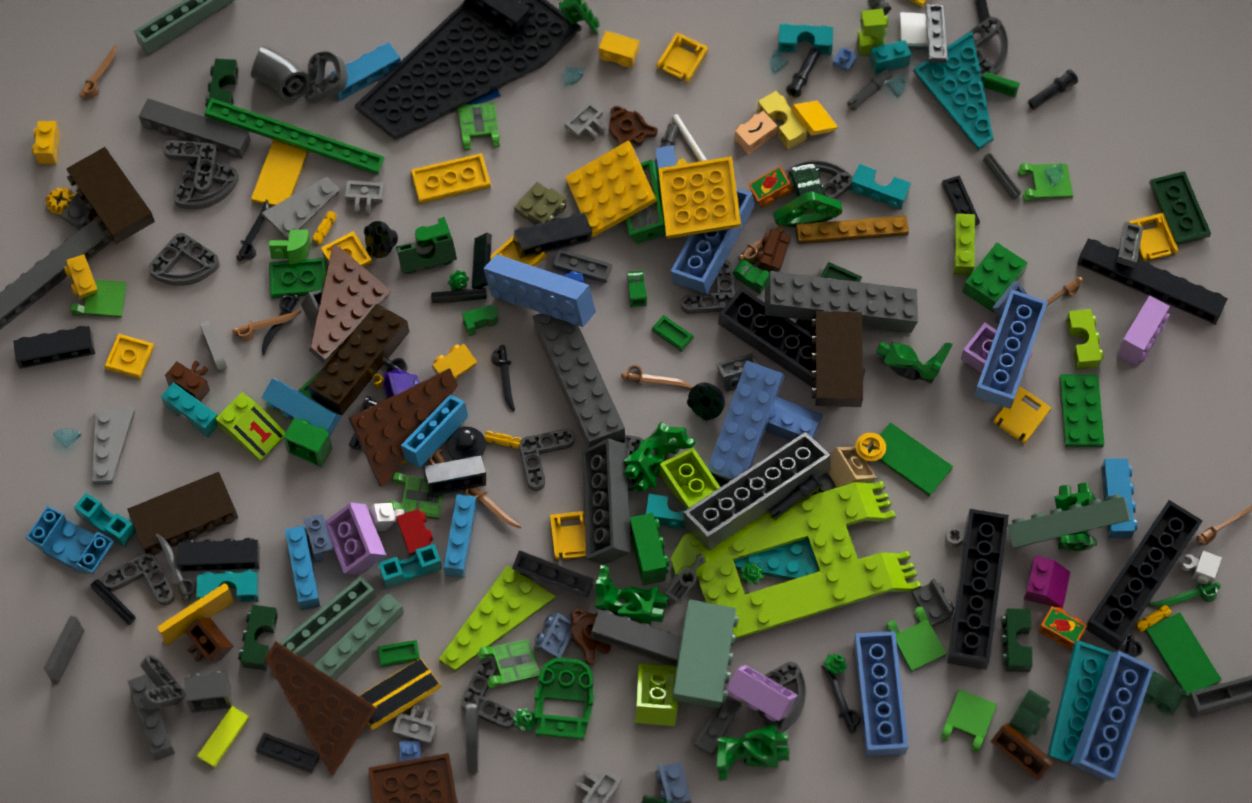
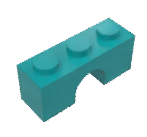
(819, 36)
(891, 194)
(196, 412)
(659, 507)
(99, 517)
(400, 571)
(245, 583)

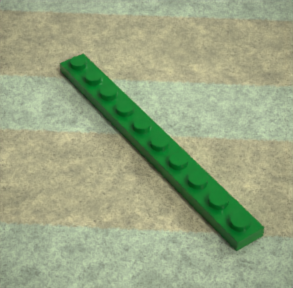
(294, 136)

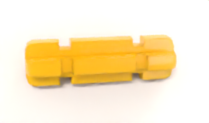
(324, 227)
(502, 439)
(1153, 618)

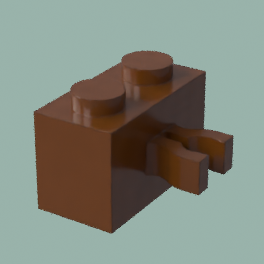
(189, 379)
(208, 640)

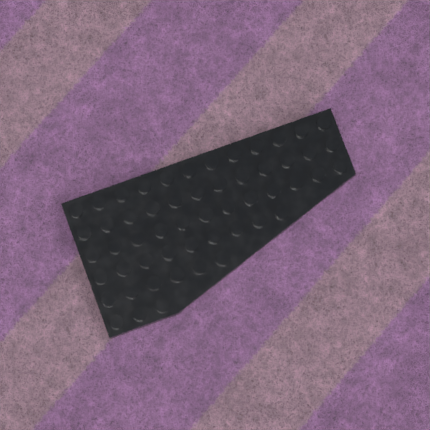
(463, 62)

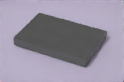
(64, 649)

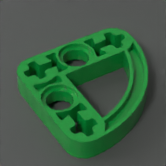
(823, 206)

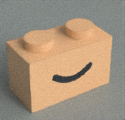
(755, 132)

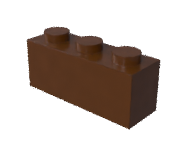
(1022, 752)

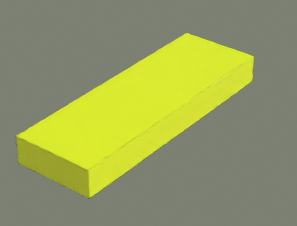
(223, 736)

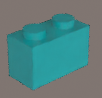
(890, 56)

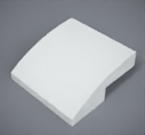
(913, 29)

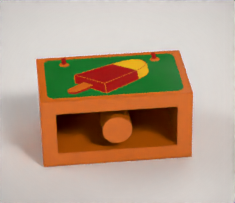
(771, 187)
(1062, 627)

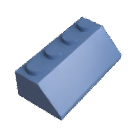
(792, 420)

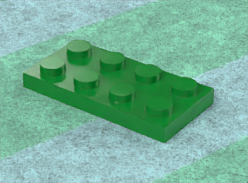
(1081, 410)

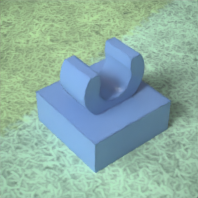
(844, 59)
(409, 750)

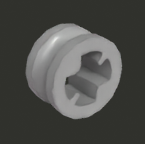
(954, 543)

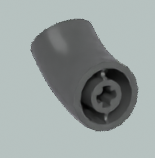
(280, 74)

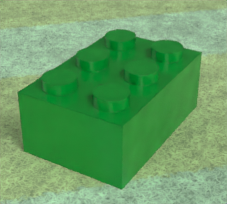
(994, 276)
(649, 549)

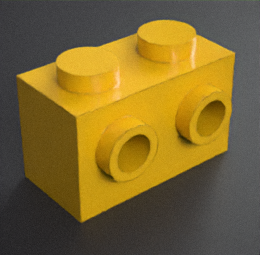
(619, 49)
(46, 142)
(81, 276)
(458, 360)

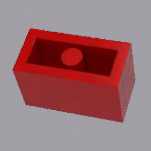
(414, 530)

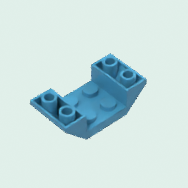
(68, 542)

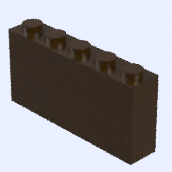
(109, 195)
(837, 359)
(183, 513)

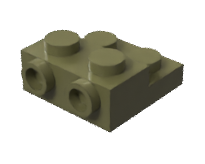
(541, 204)

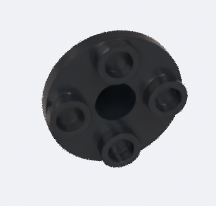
(379, 239)
(706, 401)
(466, 443)

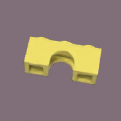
(777, 109)

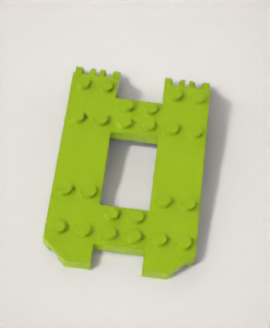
(841, 574)

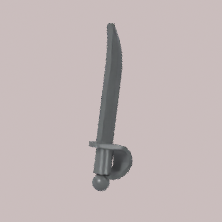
(175, 570)

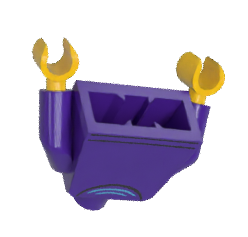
(395, 381)

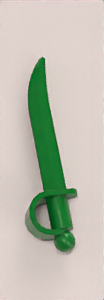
(1191, 594)

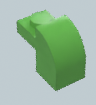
(294, 249)

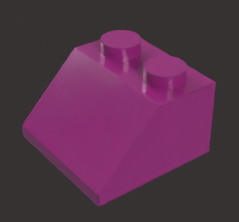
(1047, 582)

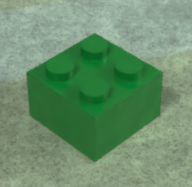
(308, 442)

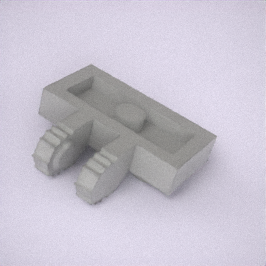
(584, 119)
(366, 192)
(415, 728)
(603, 787)

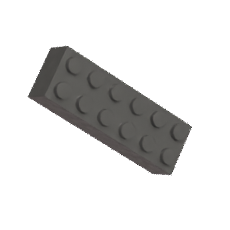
(606, 501)

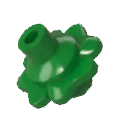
(458, 280)
(751, 573)
(835, 664)
(524, 719)

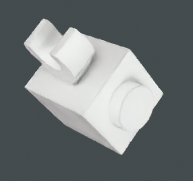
(383, 515)
(1205, 567)

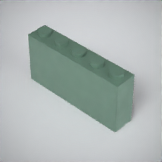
(705, 654)

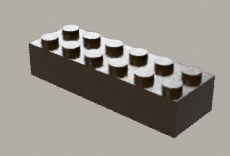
(359, 359)

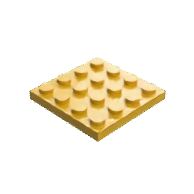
(611, 188)
(699, 197)

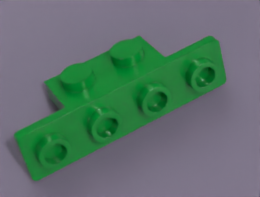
(578, 11)

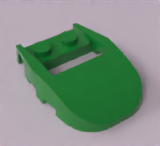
(566, 681)

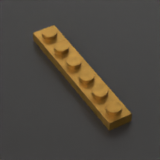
(852, 229)

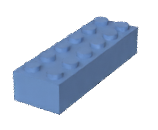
(706, 252)
(539, 290)
(1010, 349)
(746, 420)
(880, 694)
(1112, 716)

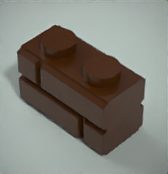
(774, 251)

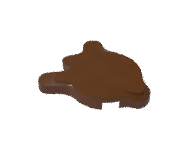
(629, 126)
(580, 632)

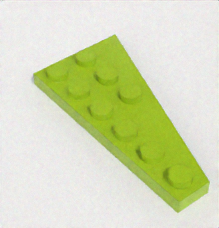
(500, 611)

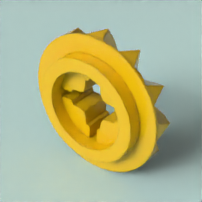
(52, 203)
(878, 444)

